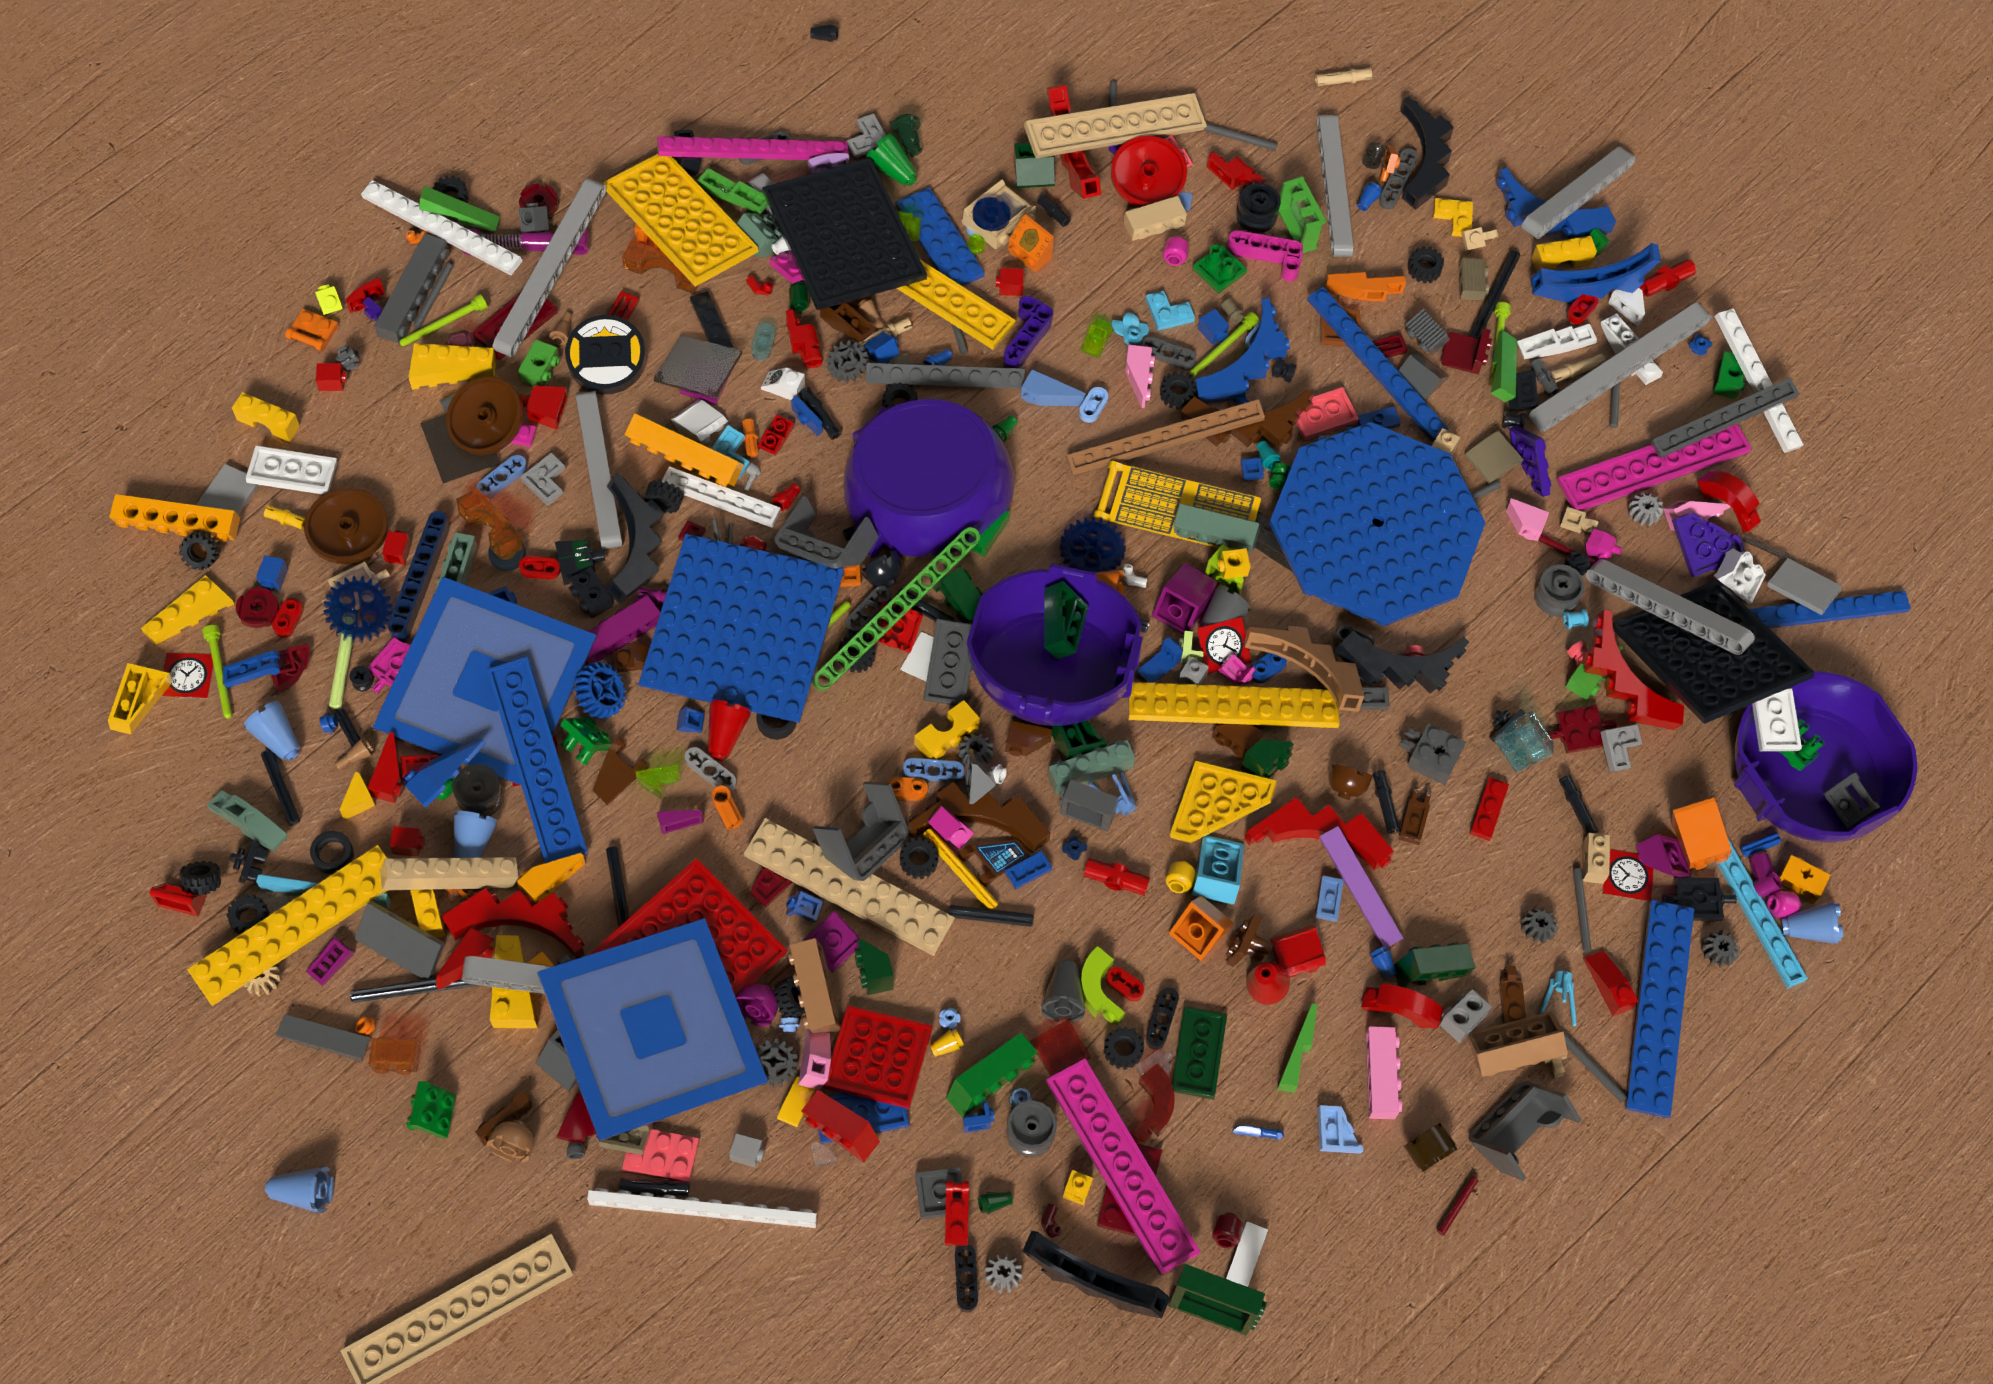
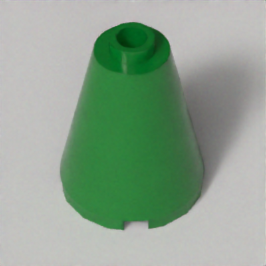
(893, 161)

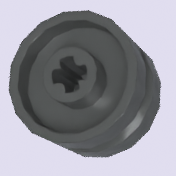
(1559, 590)
(1042, 1124)

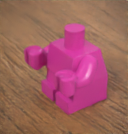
(1602, 545)

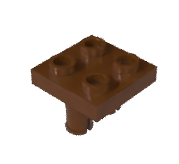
(1248, 942)

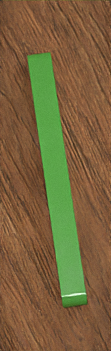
(903, 601)

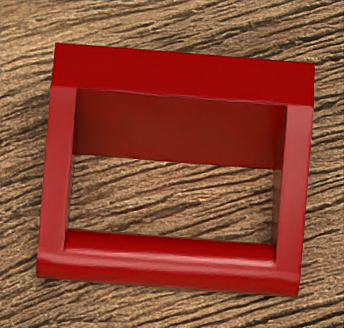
(177, 900)

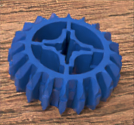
(606, 690)

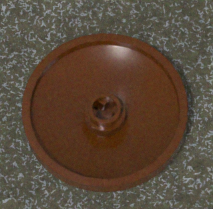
(484, 416)
(346, 525)

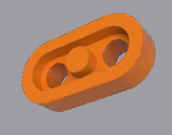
(907, 790)

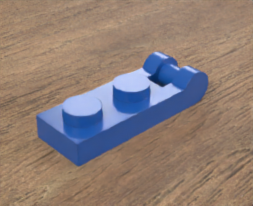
(251, 668)

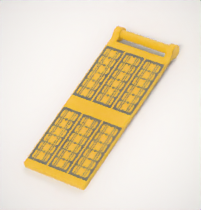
(1153, 499)

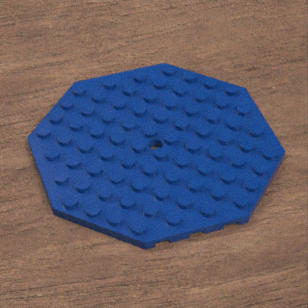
(1369, 569)

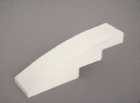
(1556, 342)

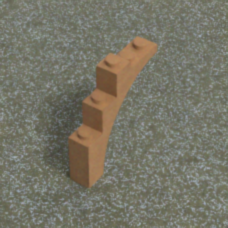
(1318, 659)

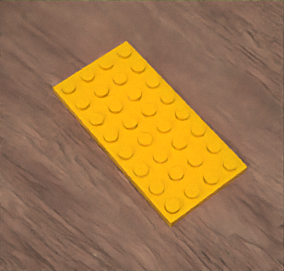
(680, 218)

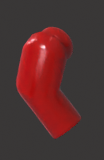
(761, 289)

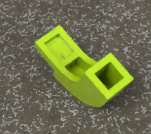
(1095, 1000)

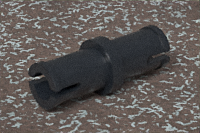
(1054, 210)

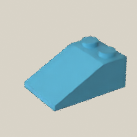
(1218, 869)

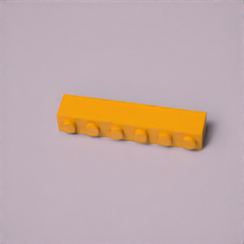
(684, 450)

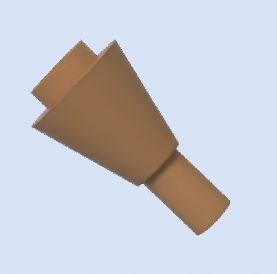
(869, 312)
(561, 332)
(359, 751)

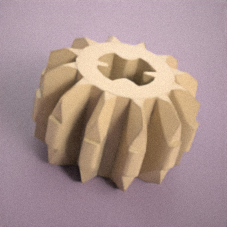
(268, 981)

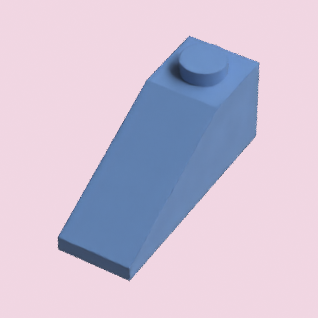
(1049, 392)

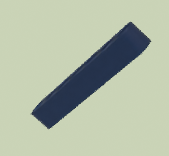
(421, 584)

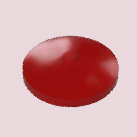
(1148, 170)

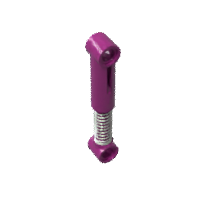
(532, 241)

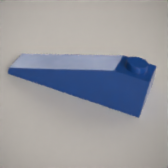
(429, 778)

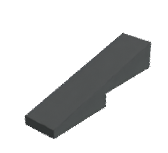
(323, 1037)

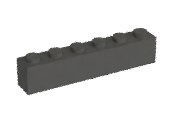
(412, 288)

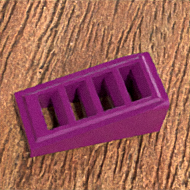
(676, 820)
(335, 966)

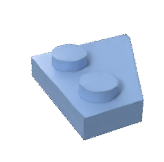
(1335, 1131)

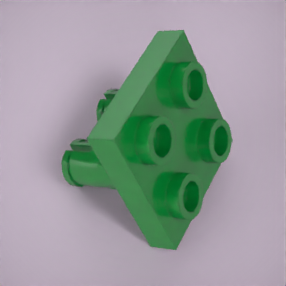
(1219, 268)
(587, 734)
(1808, 753)
(431, 1110)

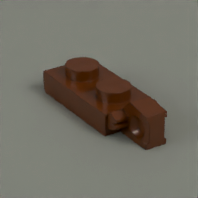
(1512, 996)

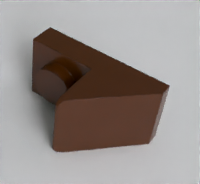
(630, 659)

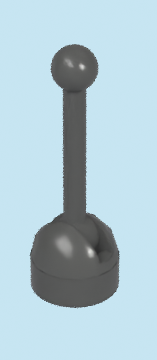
(575, 1150)

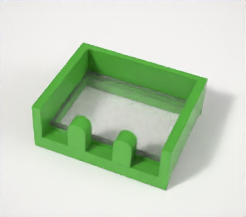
(1301, 213)

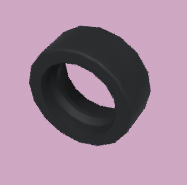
(774, 733)
(325, 838)

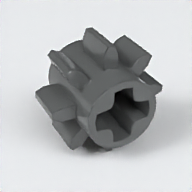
(348, 357)

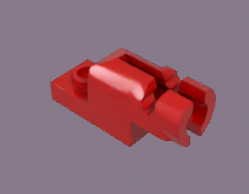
(1234, 172)
(803, 341)

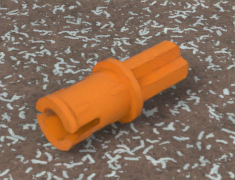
(751, 438)

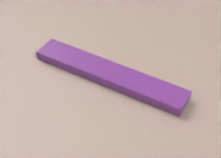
(1360, 887)

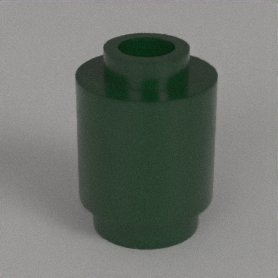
(798, 296)

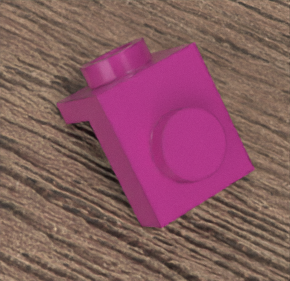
(1236, 670)

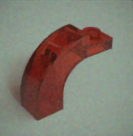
(1161, 1092)

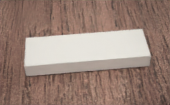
(1247, 1254)

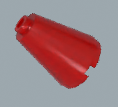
(725, 727)
(1268, 982)

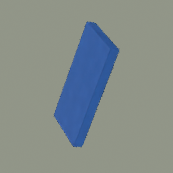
(880, 1115)

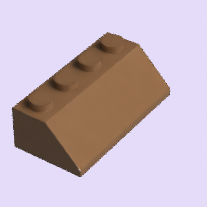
(815, 987)
(1517, 1044)

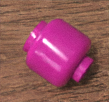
(1175, 251)
(1783, 903)

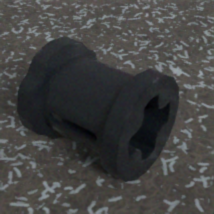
(1512, 420)

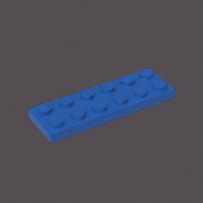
(941, 239)

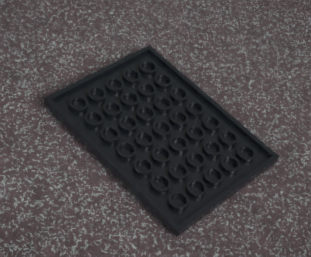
(844, 234)
(1705, 675)

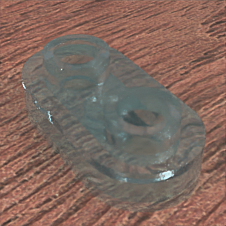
(763, 343)

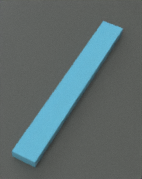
(1762, 920)

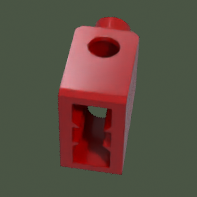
(545, 405)

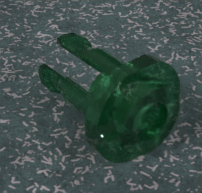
(906, 127)

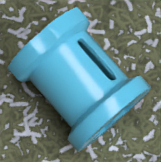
(1575, 619)

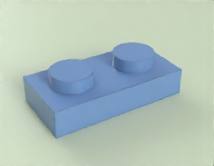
(1329, 898)

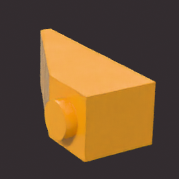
(547, 877)

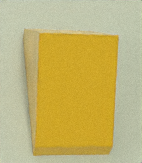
(356, 798)

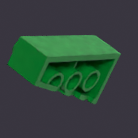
(991, 1074)

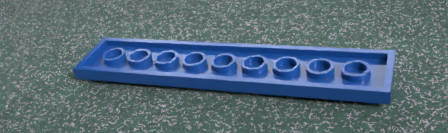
(536, 760)
(1659, 1009)

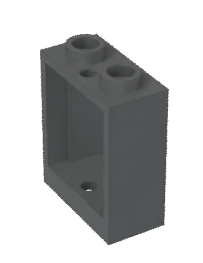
(1088, 805)

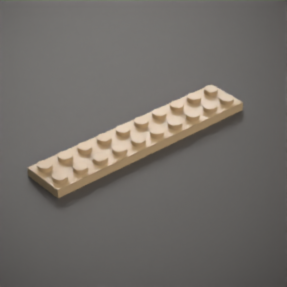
(1114, 125)
(868, 899)
(457, 1312)

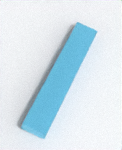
(298, 887)

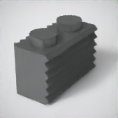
(1426, 331)

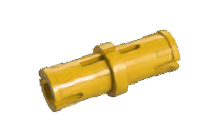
(285, 517)

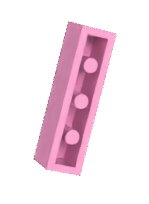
(1382, 1073)

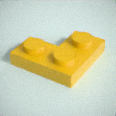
(1458, 211)

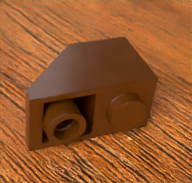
(1237, 737)

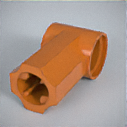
(726, 809)

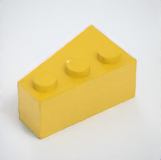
(136, 696)

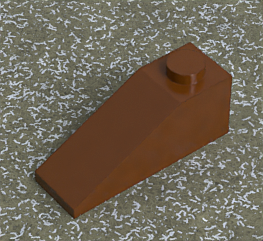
(848, 321)

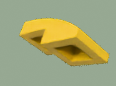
(794, 1103)

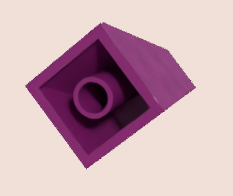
(1185, 598)

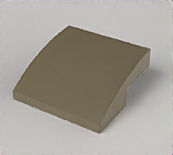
(1493, 457)
(630, 1141)

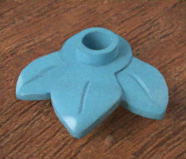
(1130, 329)

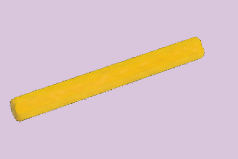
(961, 870)

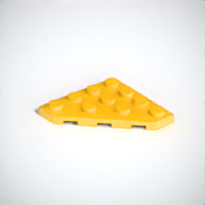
(1218, 798)

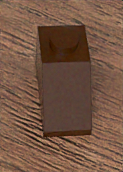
(1026, 738)

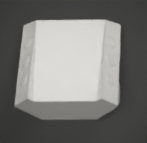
(699, 422)
(1741, 574)

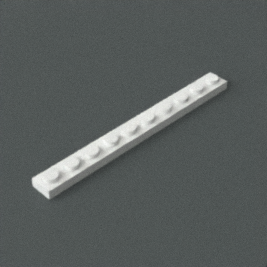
(442, 227)
(694, 1207)

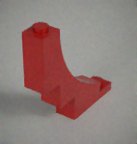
(1296, 822)

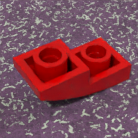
(372, 289)
(776, 435)

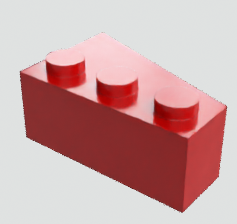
(841, 1125)

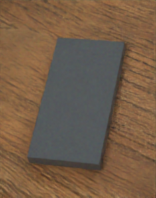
(948, 664)
(399, 940)

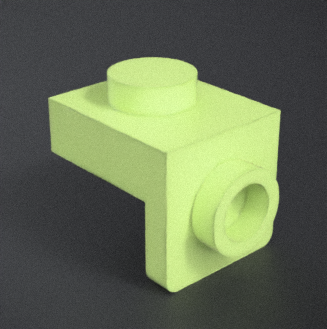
(1186, 644)

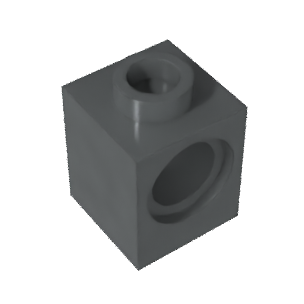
(533, 218)

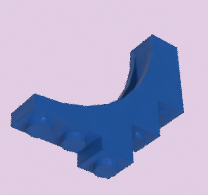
(1523, 203)
(1596, 282)
(1252, 365)

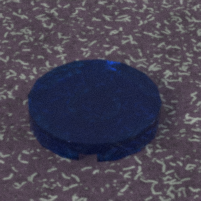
(991, 214)

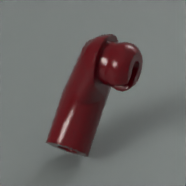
(1048, 1222)

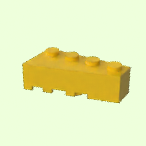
(447, 363)
(509, 1006)

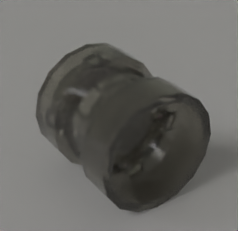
(1373, 155)

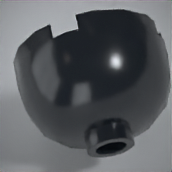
(883, 570)

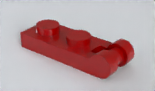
(956, 1214)

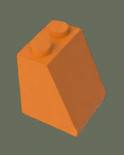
(1701, 834)

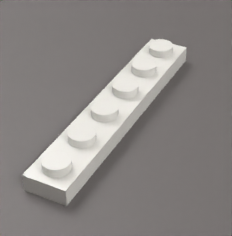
(723, 497)

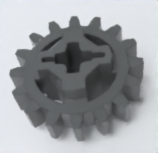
(847, 361)
(782, 1063)

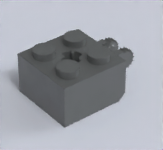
(1434, 753)

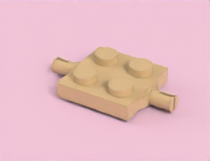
(357, 571)

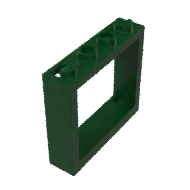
(1217, 1300)

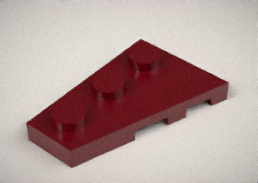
(769, 886)

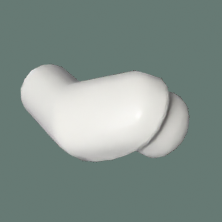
(1131, 578)

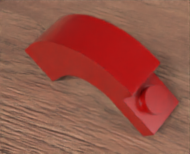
(1733, 492)
(1405, 1002)

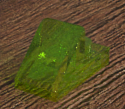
(1097, 338)
(652, 778)

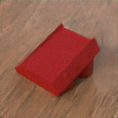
(904, 632)
(1299, 951)

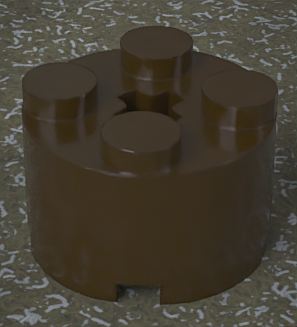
(1430, 1145)

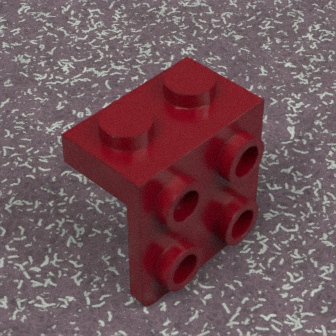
(1466, 352)

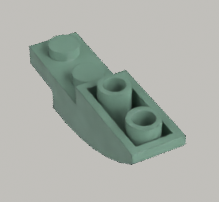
(248, 819)

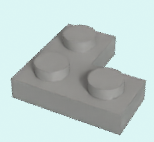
(871, 134)
(540, 478)
(1616, 744)

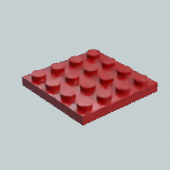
(878, 1057)

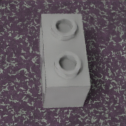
(1468, 1018)

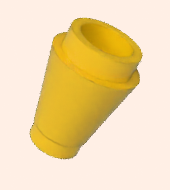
(947, 1043)

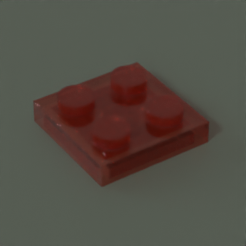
(1060, 1048)

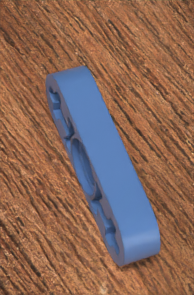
(502, 469)
(918, 762)

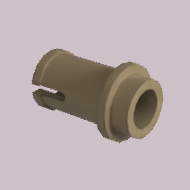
(1234, 314)

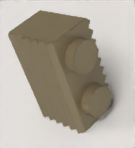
(1473, 279)

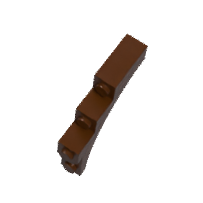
(1276, 426)
(1012, 817)

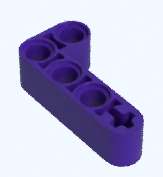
(1025, 337)

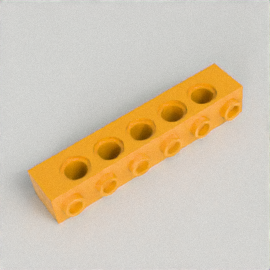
(125, 506)

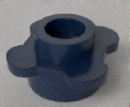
(1074, 854)

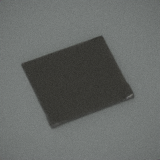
(698, 366)
(449, 458)

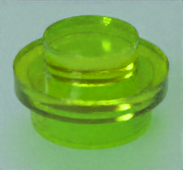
(976, 244)

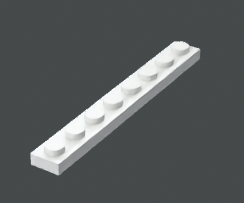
(1757, 378)

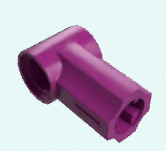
(1766, 879)

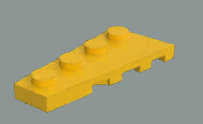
(193, 605)

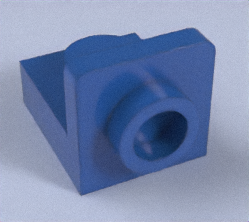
(804, 906)
(979, 1122)

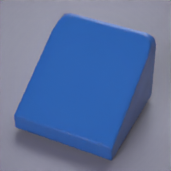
(690, 720)

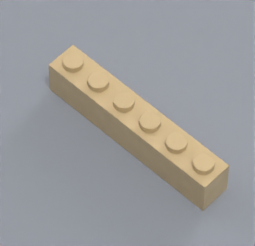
(448, 873)

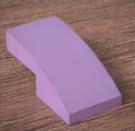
(827, 162)

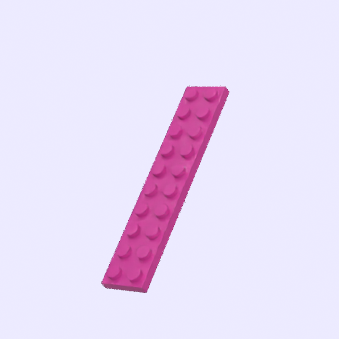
(1644, 469)
(1123, 1167)

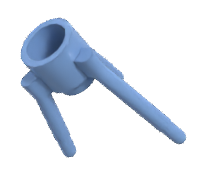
(1126, 802)

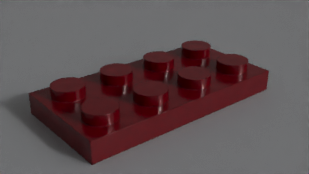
(488, 330)
(1111, 1215)

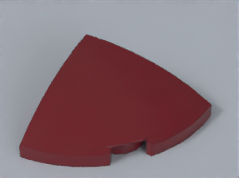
(292, 664)
(577, 1123)

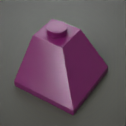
(1664, 855)

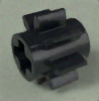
(1578, 562)

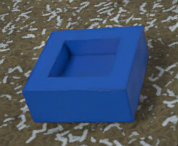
(1251, 469)

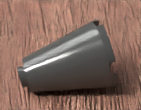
(1224, 607)
(1064, 994)

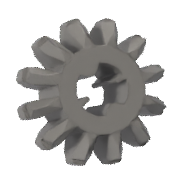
(1645, 509)
(999, 1280)

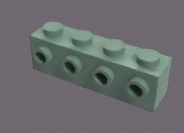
(1216, 528)
(459, 558)
(1092, 766)

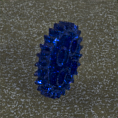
(1092, 546)
(377, 607)

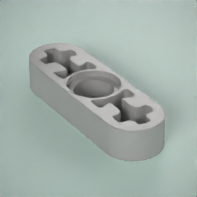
(695, 766)

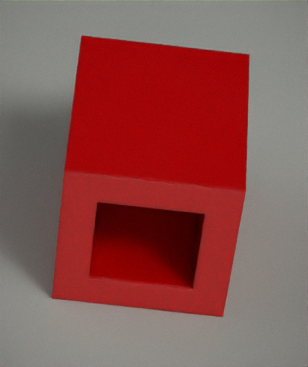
(1010, 281)
(330, 377)
(396, 547)
(406, 841)

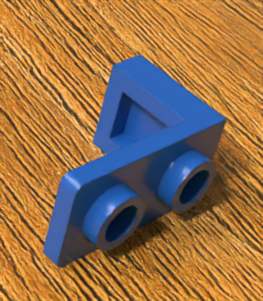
(1162, 662)

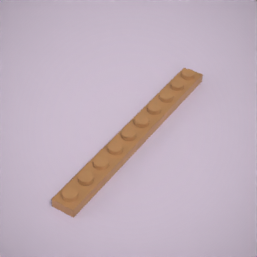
(1166, 437)

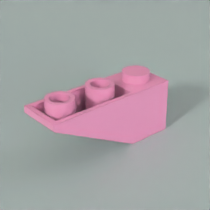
(1137, 370)
(1702, 509)
(815, 1060)

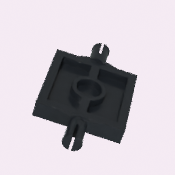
(1702, 895)

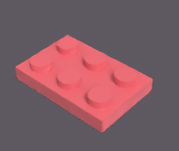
(1327, 414)
(665, 1157)

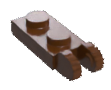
(1415, 818)
(518, 1108)

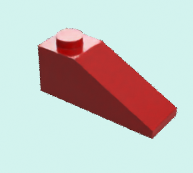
(387, 778)
(472, 944)
(1611, 983)

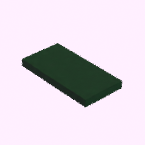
(1199, 1052)

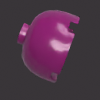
(758, 1003)

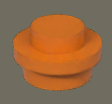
(365, 1026)

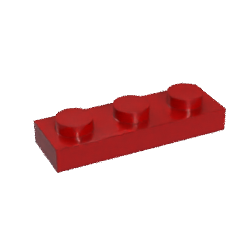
(1489, 808)

